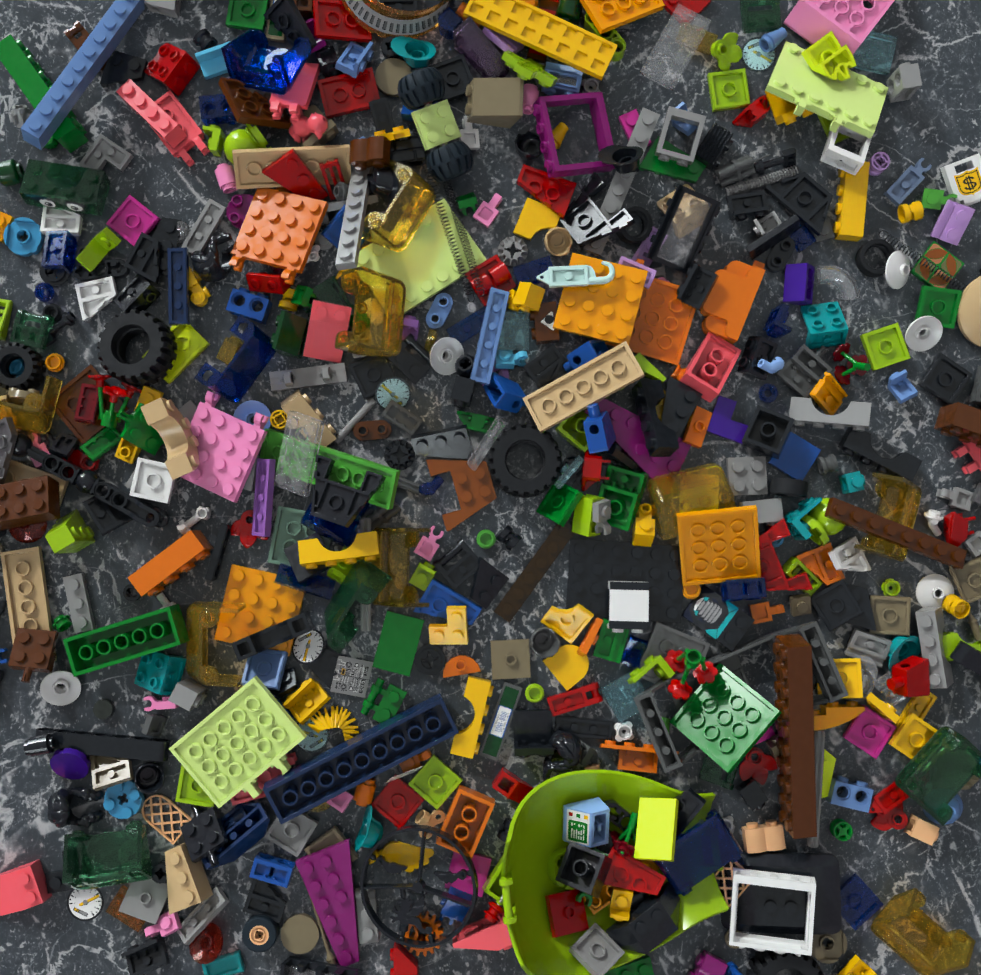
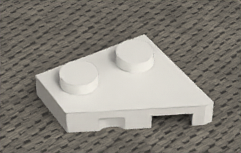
(95, 295)

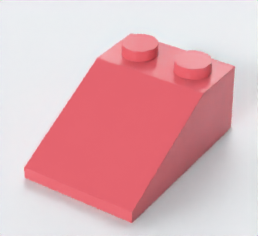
(324, 324)
(710, 366)
(22, 888)
(484, 936)

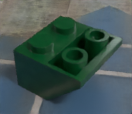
(290, 334)

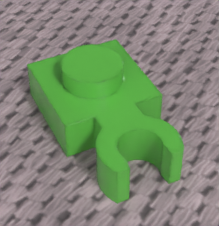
(934, 198)

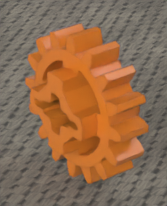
(415, 935)

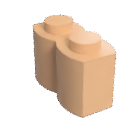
(763, 837)

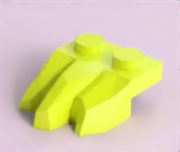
(830, 58)

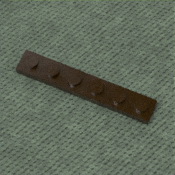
(534, 571)

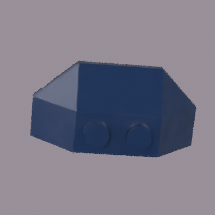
(243, 828)

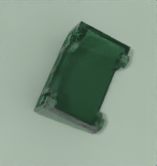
(361, 584)
(940, 772)
(106, 858)

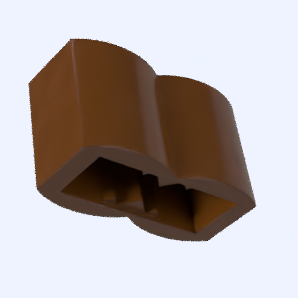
(370, 152)

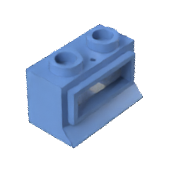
(568, 79)

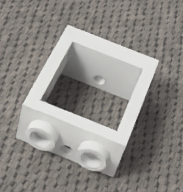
(850, 162)

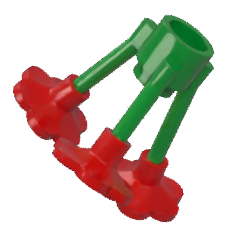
(109, 418)
(691, 659)

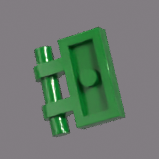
(389, 704)

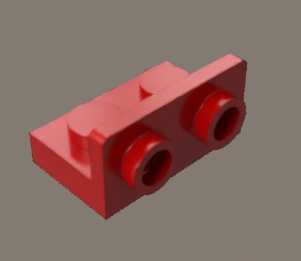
(266, 283)

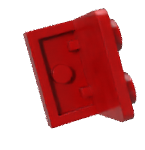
(172, 68)

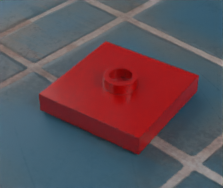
(397, 802)
(565, 913)

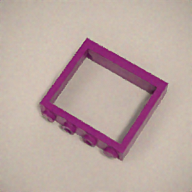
(547, 144)

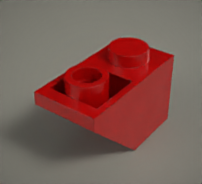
(511, 785)
(403, 960)

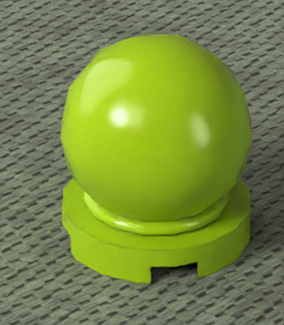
(244, 139)
(820, 525)

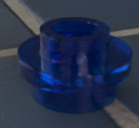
(39, 292)
(774, 393)

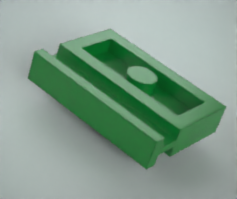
(610, 644)

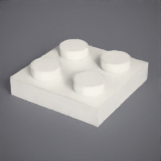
(152, 481)

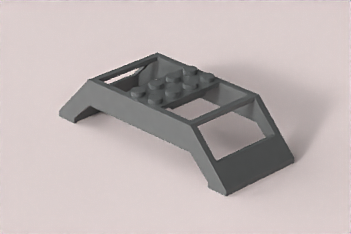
(822, 666)

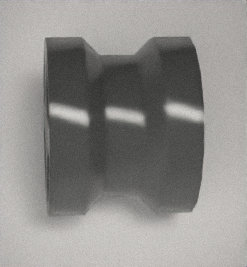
(827, 464)

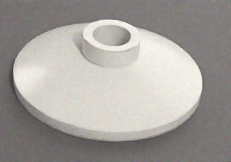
(897, 269)
(926, 339)
(452, 349)
(927, 587)
(58, 694)

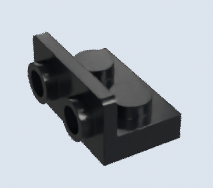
(137, 294)
(756, 349)

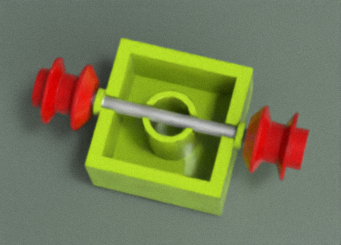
(493, 889)

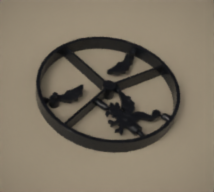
(406, 915)

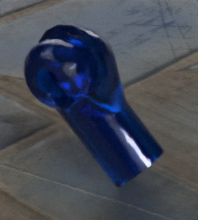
(430, 487)

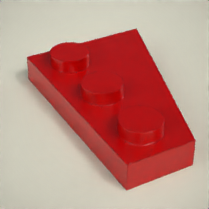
(633, 875)

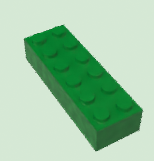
(34, 85)
(126, 640)

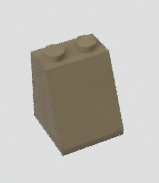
(495, 101)

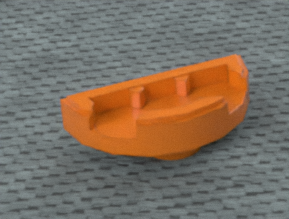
(460, 665)

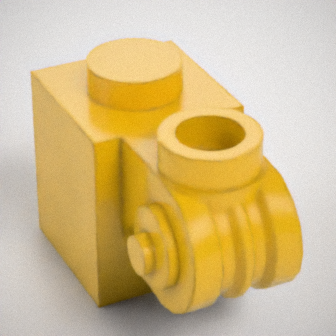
(199, 293)
(526, 298)
(644, 526)

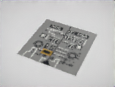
(351, 676)

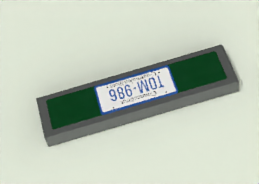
(500, 721)

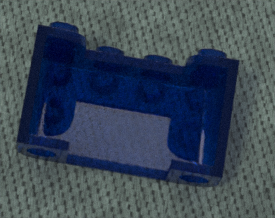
(244, 366)

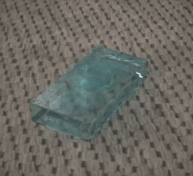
(567, 471)

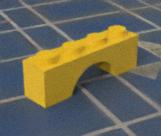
(364, 547)
(465, 742)

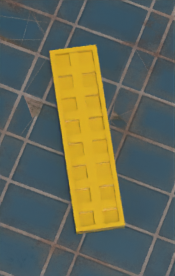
(545, 34)

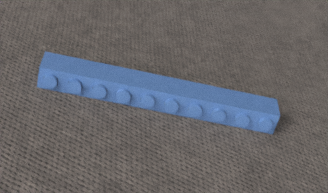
(80, 72)

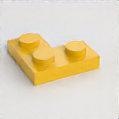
(453, 632)

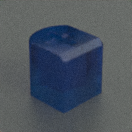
(448, 22)

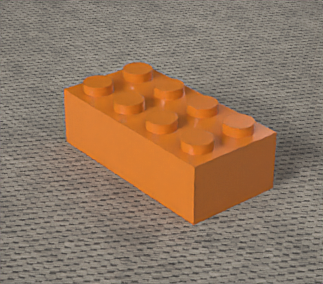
(170, 563)

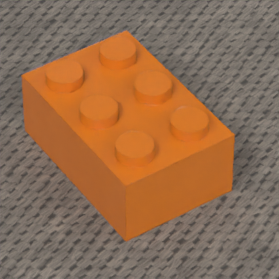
(466, 819)

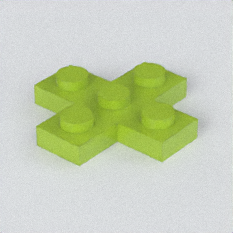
(529, 69)

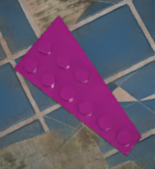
(633, 443)
(332, 891)

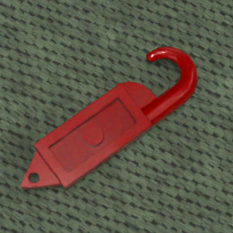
(887, 799)

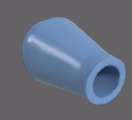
(772, 39)

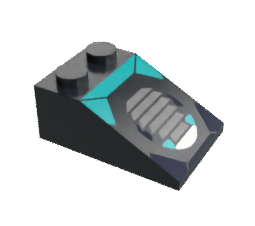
(718, 619)

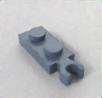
(906, 183)

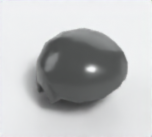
(544, 642)

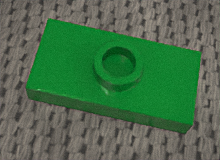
(101, 443)

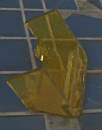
(404, 214)
(37, 410)
(898, 503)
(394, 561)
(198, 619)

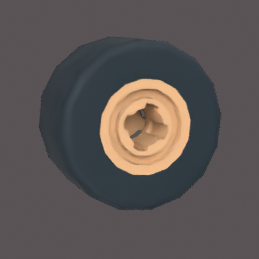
(265, 927)

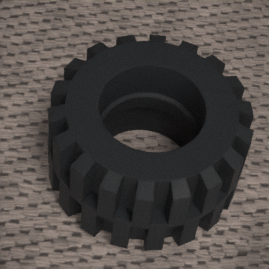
(33, 366)

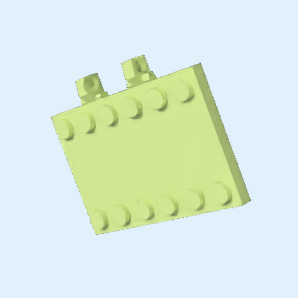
(846, 103)
(427, 261)
(239, 743)

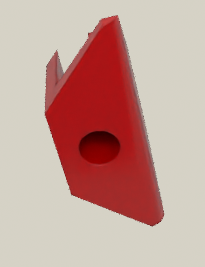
(753, 113)
(592, 469)
(956, 528)

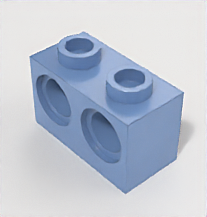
(848, 796)

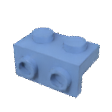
(355, 59)

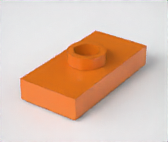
(697, 427)
(590, 637)

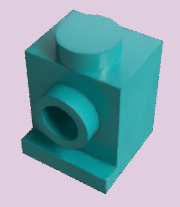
(851, 482)

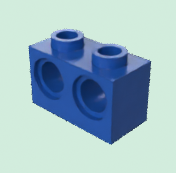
(248, 307)
(272, 869)

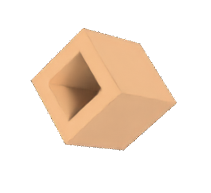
(922, 829)

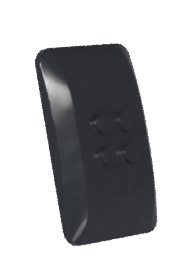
(784, 910)

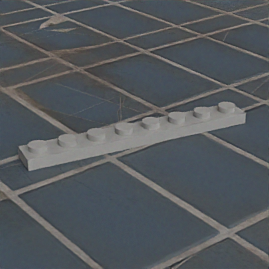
(621, 182)
(353, 220)

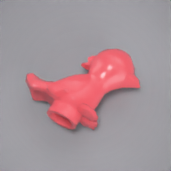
(306, 126)

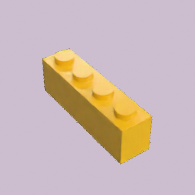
(851, 204)

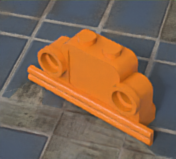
(731, 299)

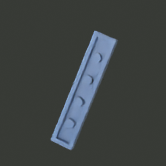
(489, 336)

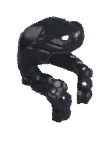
(208, 265)
(566, 747)
(61, 813)

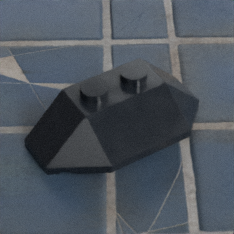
(649, 922)

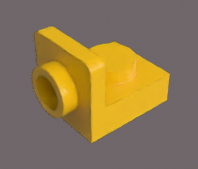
(620, 904)

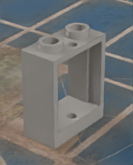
(685, 117)

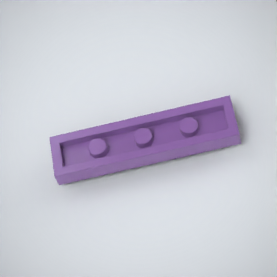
(263, 497)

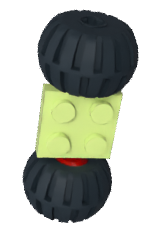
(435, 123)

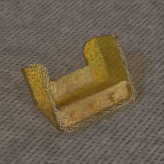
(377, 313)
(687, 491)
(919, 938)

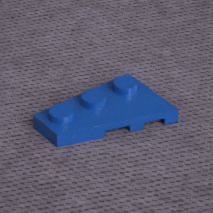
(441, 596)

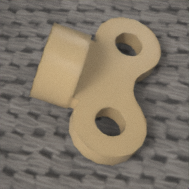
(425, 818)

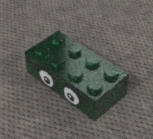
(65, 187)

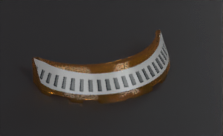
(393, 22)

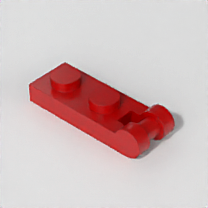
(574, 699)

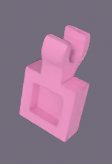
(487, 211)
(159, 704)
(166, 925)

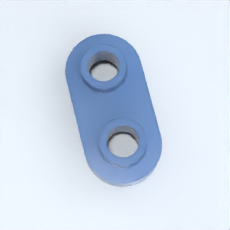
(439, 310)

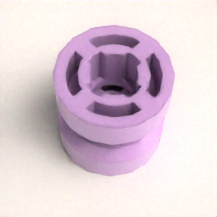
(875, 167)

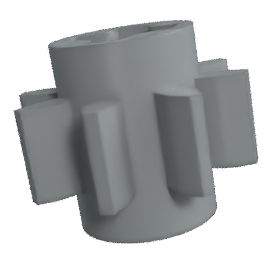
(19, 115)

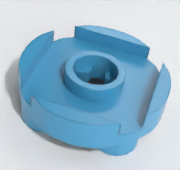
(31, 245)
(125, 810)

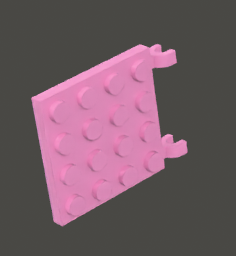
(225, 448)

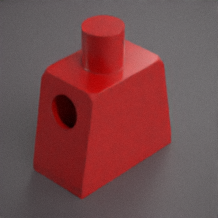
(910, 677)

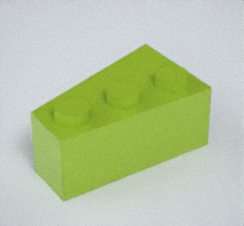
(70, 534)

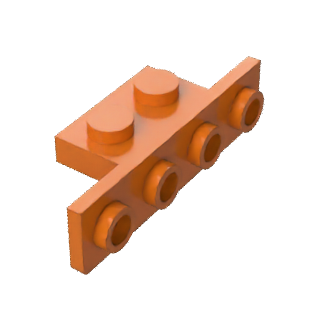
(634, 758)

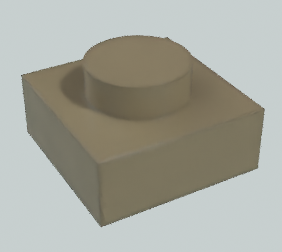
(800, 604)

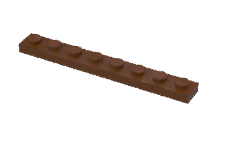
(895, 533)

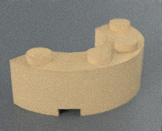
(176, 434)

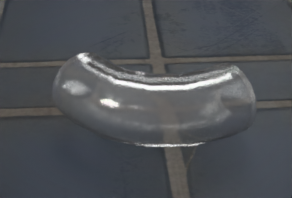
(840, 279)

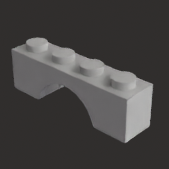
(855, 415)
(930, 631)

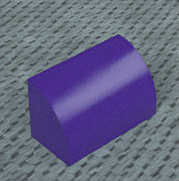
(799, 284)

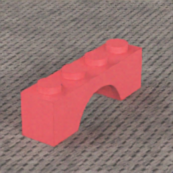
(151, 113)

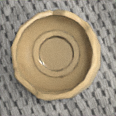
(558, 241)

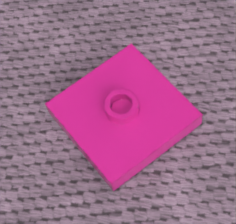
(132, 219)
(869, 732)
(482, 866)

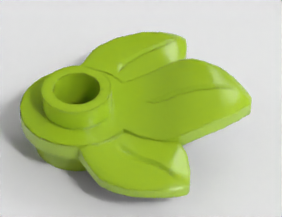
(726, 51)

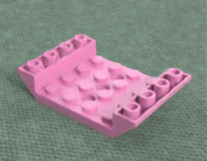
(845, 18)

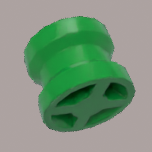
(845, 832)

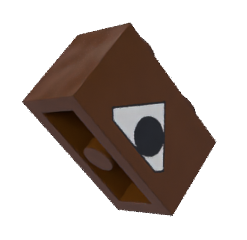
(543, 324)

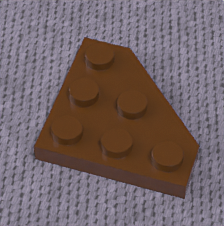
(249, 106)

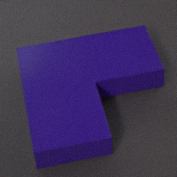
(721, 422)

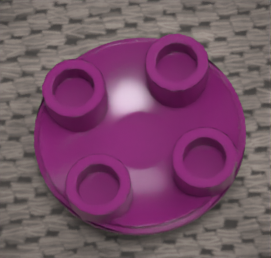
(238, 208)

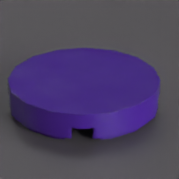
(70, 763)

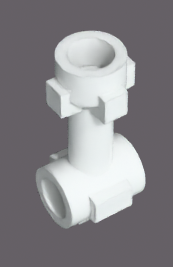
(201, 513)

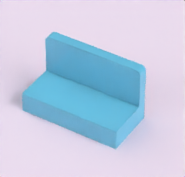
(212, 61)

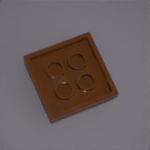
(68, 402)

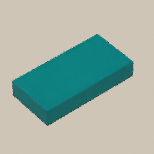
(225, 964)

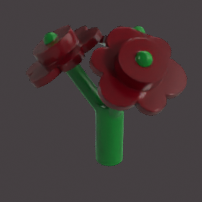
(856, 364)
(621, 843)

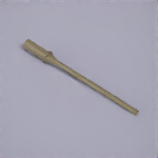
(972, 621)
(330, 958)

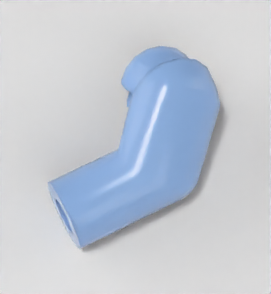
(772, 367)

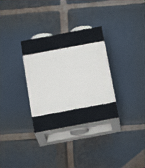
(628, 606)

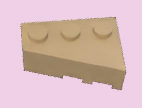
(302, 404)
(185, 879)

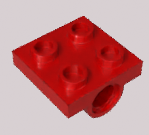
(492, 274)

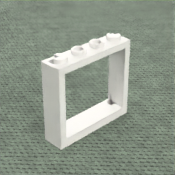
(776, 880)

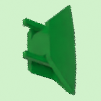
(475, 422)

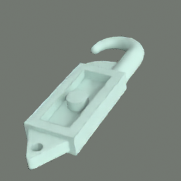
(575, 276)

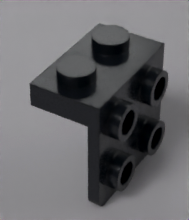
(532, 732)

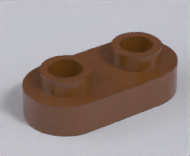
(372, 430)

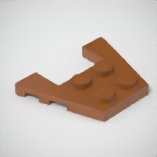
(472, 488)

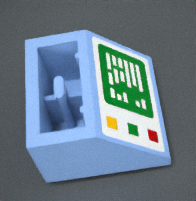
(586, 822)

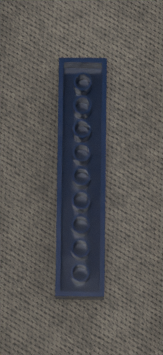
(360, 758)

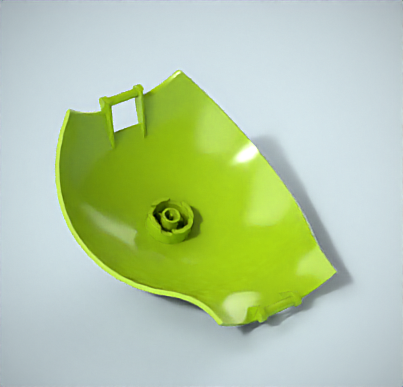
(537, 849)

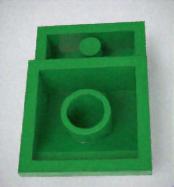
(625, 491)

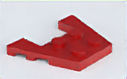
(770, 565)

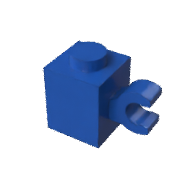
(452, 909)

